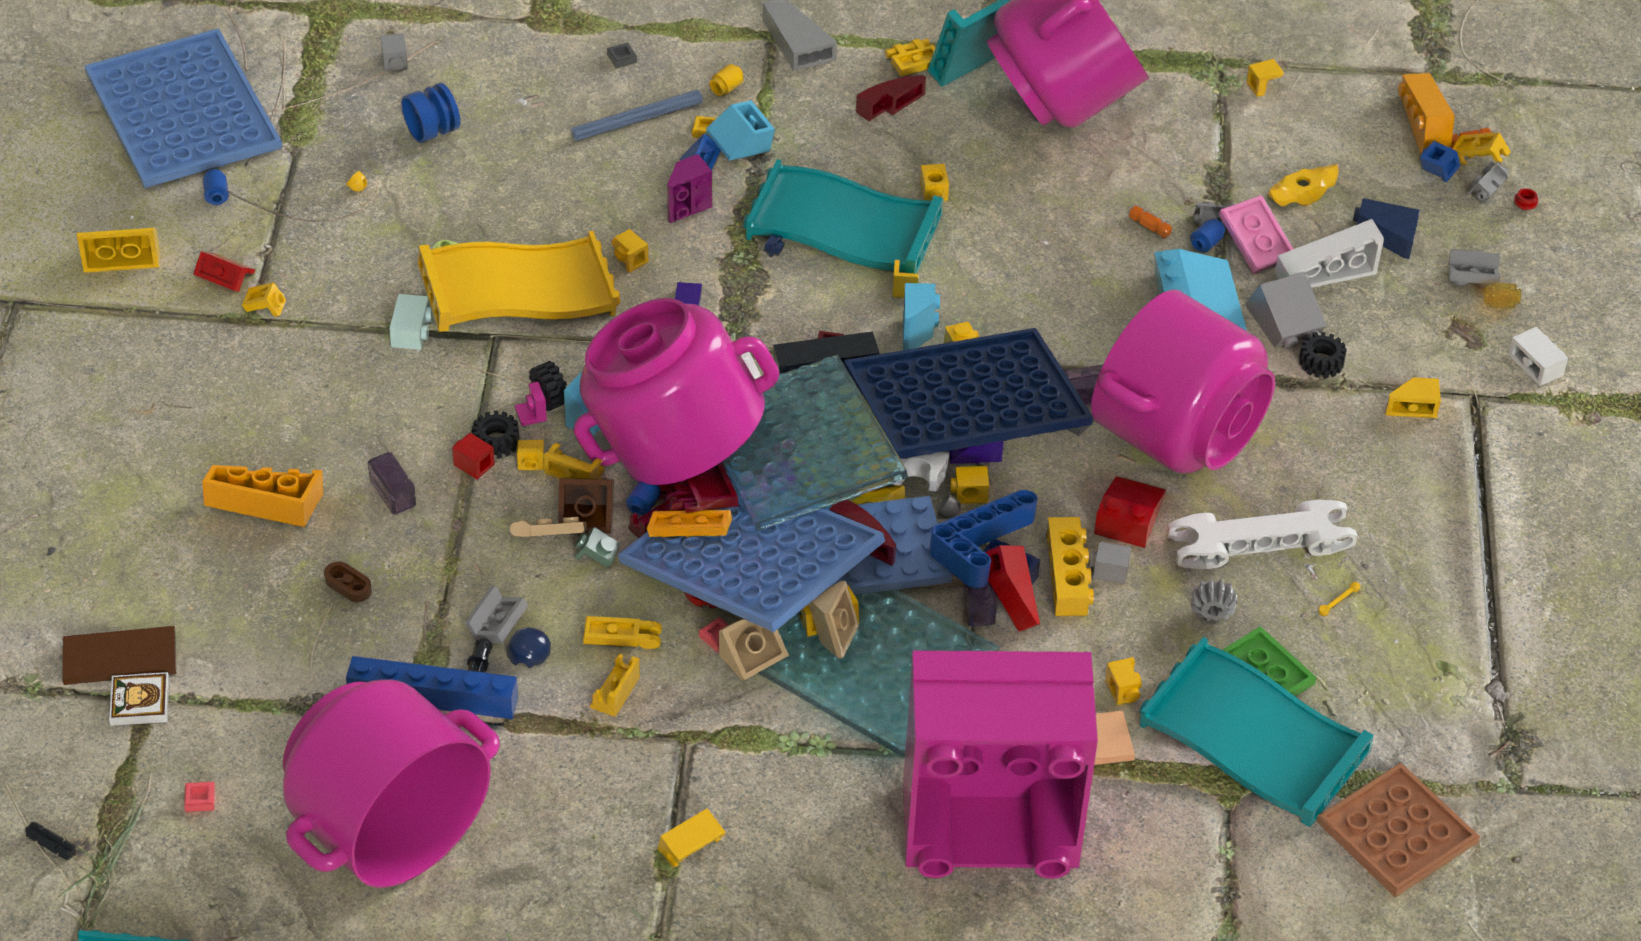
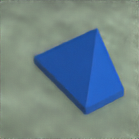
(705, 148)

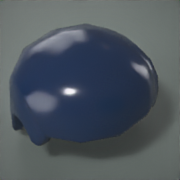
(528, 647)

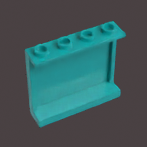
(963, 44)

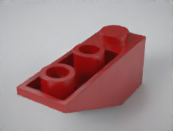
(1013, 585)

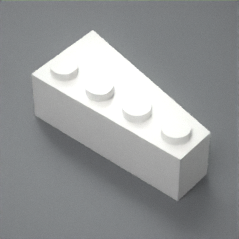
(1335, 258)

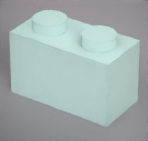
(410, 321)

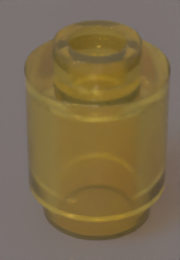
(1502, 295)

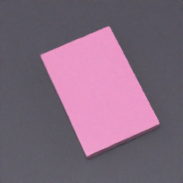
(1255, 233)

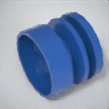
(430, 112)

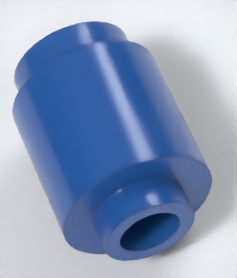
(215, 187)
(1207, 235)
(643, 498)

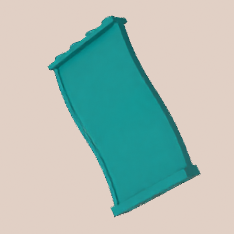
(843, 218)
(1256, 731)

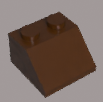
(589, 500)

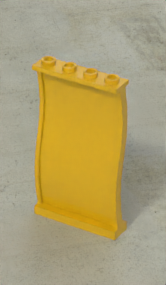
(517, 280)

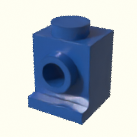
(1440, 160)

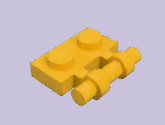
(911, 57)

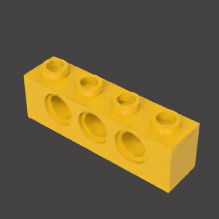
(1068, 566)

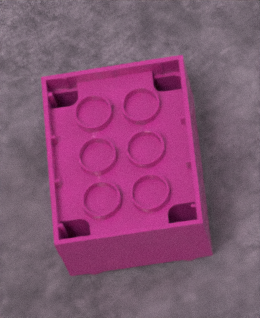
(998, 760)

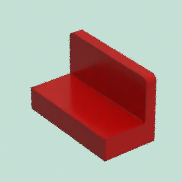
(221, 270)

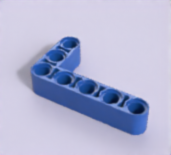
(957, 539)

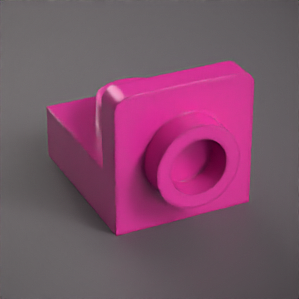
(535, 407)

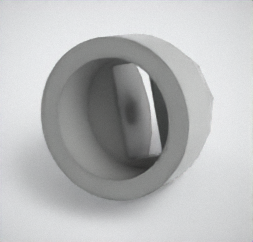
(949, 506)

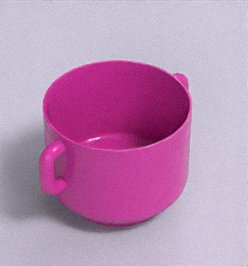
(1064, 58)
(1184, 385)
(670, 391)
(383, 781)

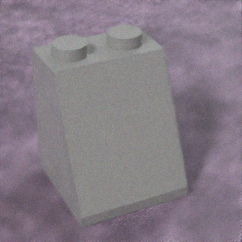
(1286, 310)

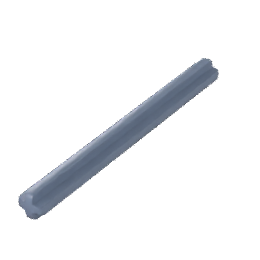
(636, 115)

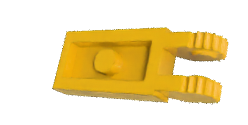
(622, 632)

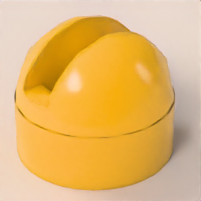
(357, 182)

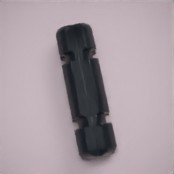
(50, 840)

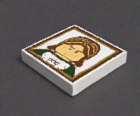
(139, 699)

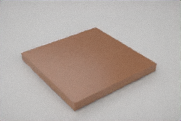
(1398, 829)

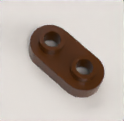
(352, 584)

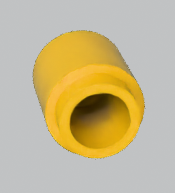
(726, 80)

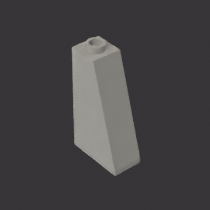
(798, 36)

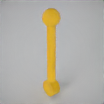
(1324, 609)

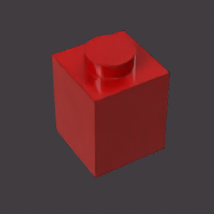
(473, 456)

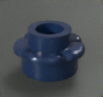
(774, 245)

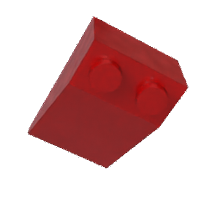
(1128, 511)

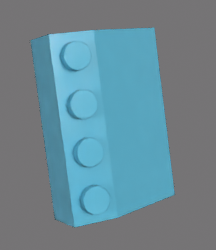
(1201, 278)

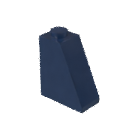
(1394, 222)

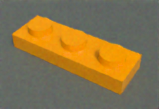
(689, 524)

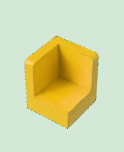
(1260, 73)
(900, 280)

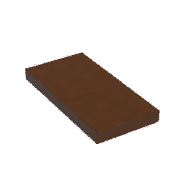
(115, 653)

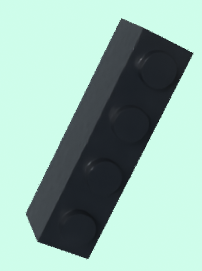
(800, 353)

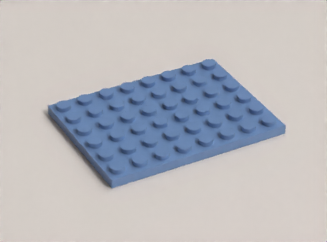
(182, 107)
(762, 572)

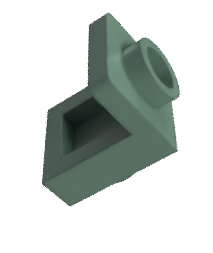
(597, 546)

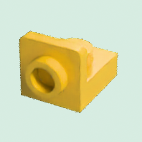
(264, 297)
(530, 455)

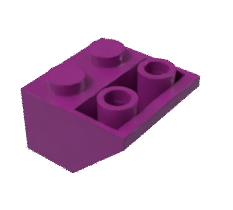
(689, 188)

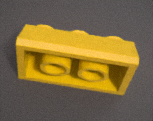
(119, 249)

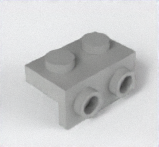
(1473, 267)
(495, 616)

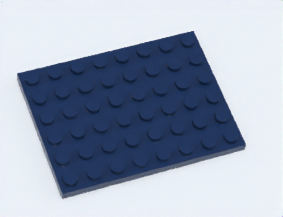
(968, 393)

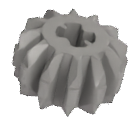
(1214, 600)

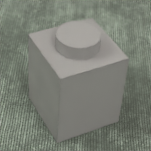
(394, 52)
(1111, 562)

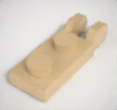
(546, 527)

